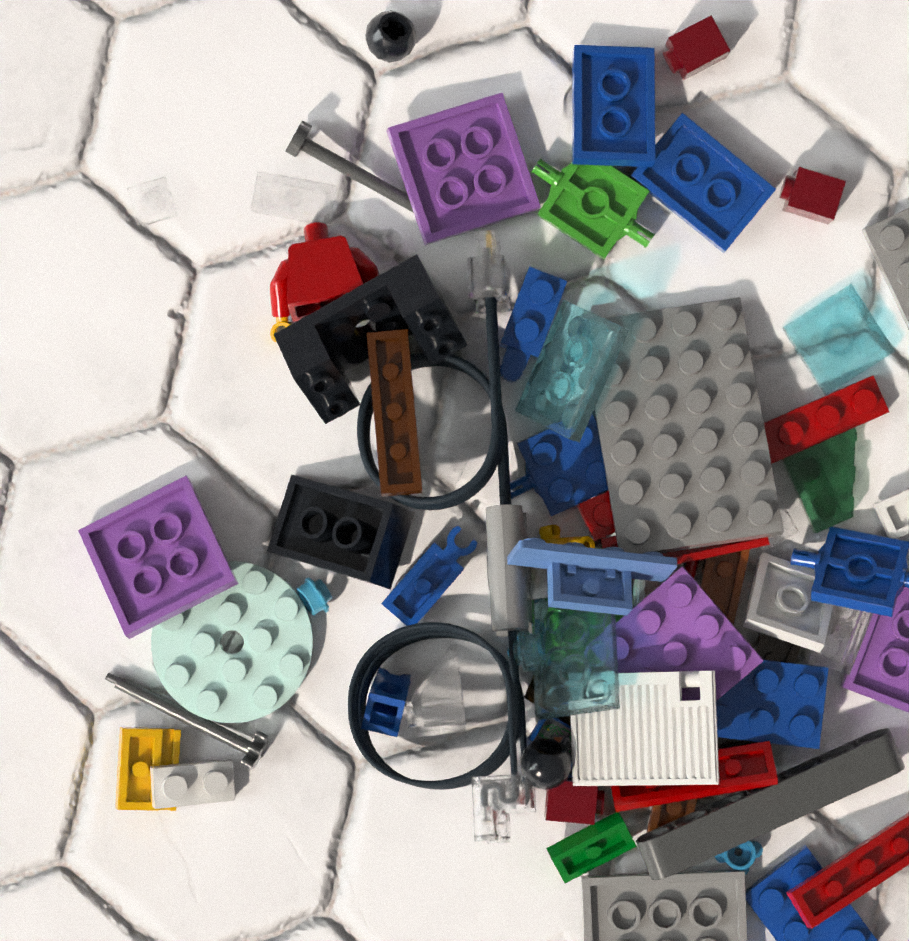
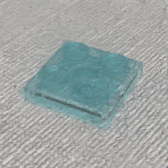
(838, 339)

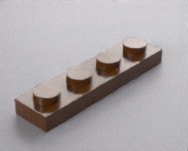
(394, 413)

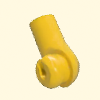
(551, 534)

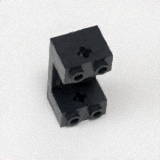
(329, 343)

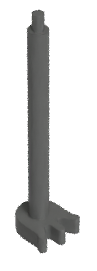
(301, 142)
(252, 749)

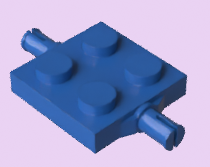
(561, 468)
(857, 570)

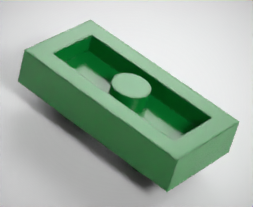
(591, 847)

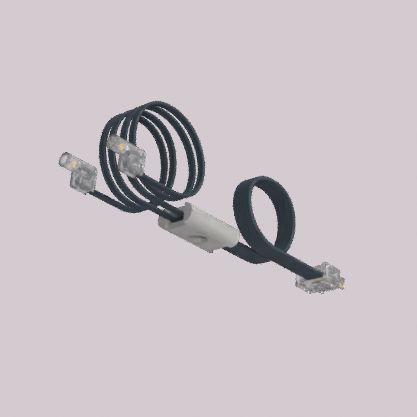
(509, 585)

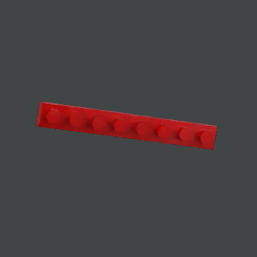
(784, 436)

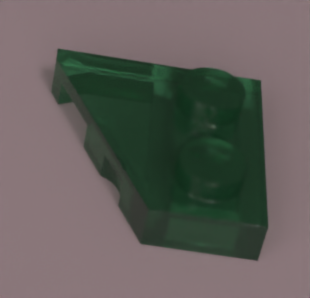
(825, 480)

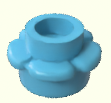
(314, 595)

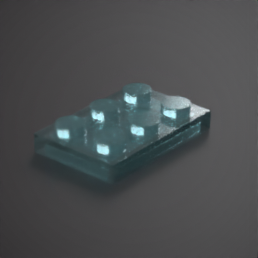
(571, 370)
(578, 663)

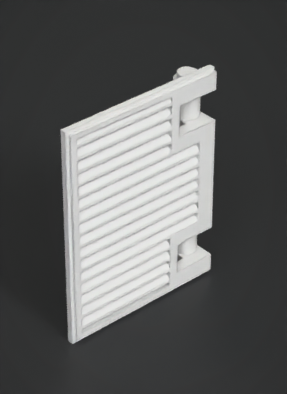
(652, 734)

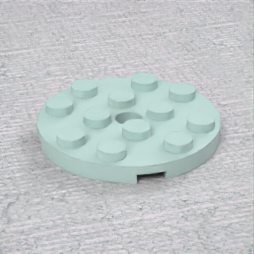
(244, 683)

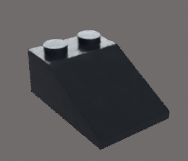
(341, 531)

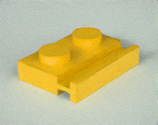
(137, 752)

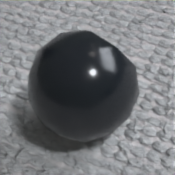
(390, 36)
(546, 764)

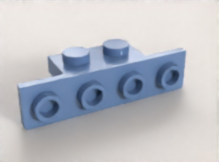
(591, 577)

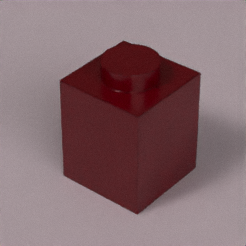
(695, 48)
(812, 195)
(574, 803)

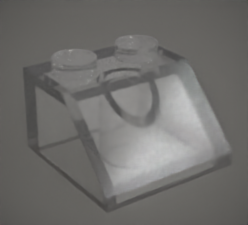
(438, 698)

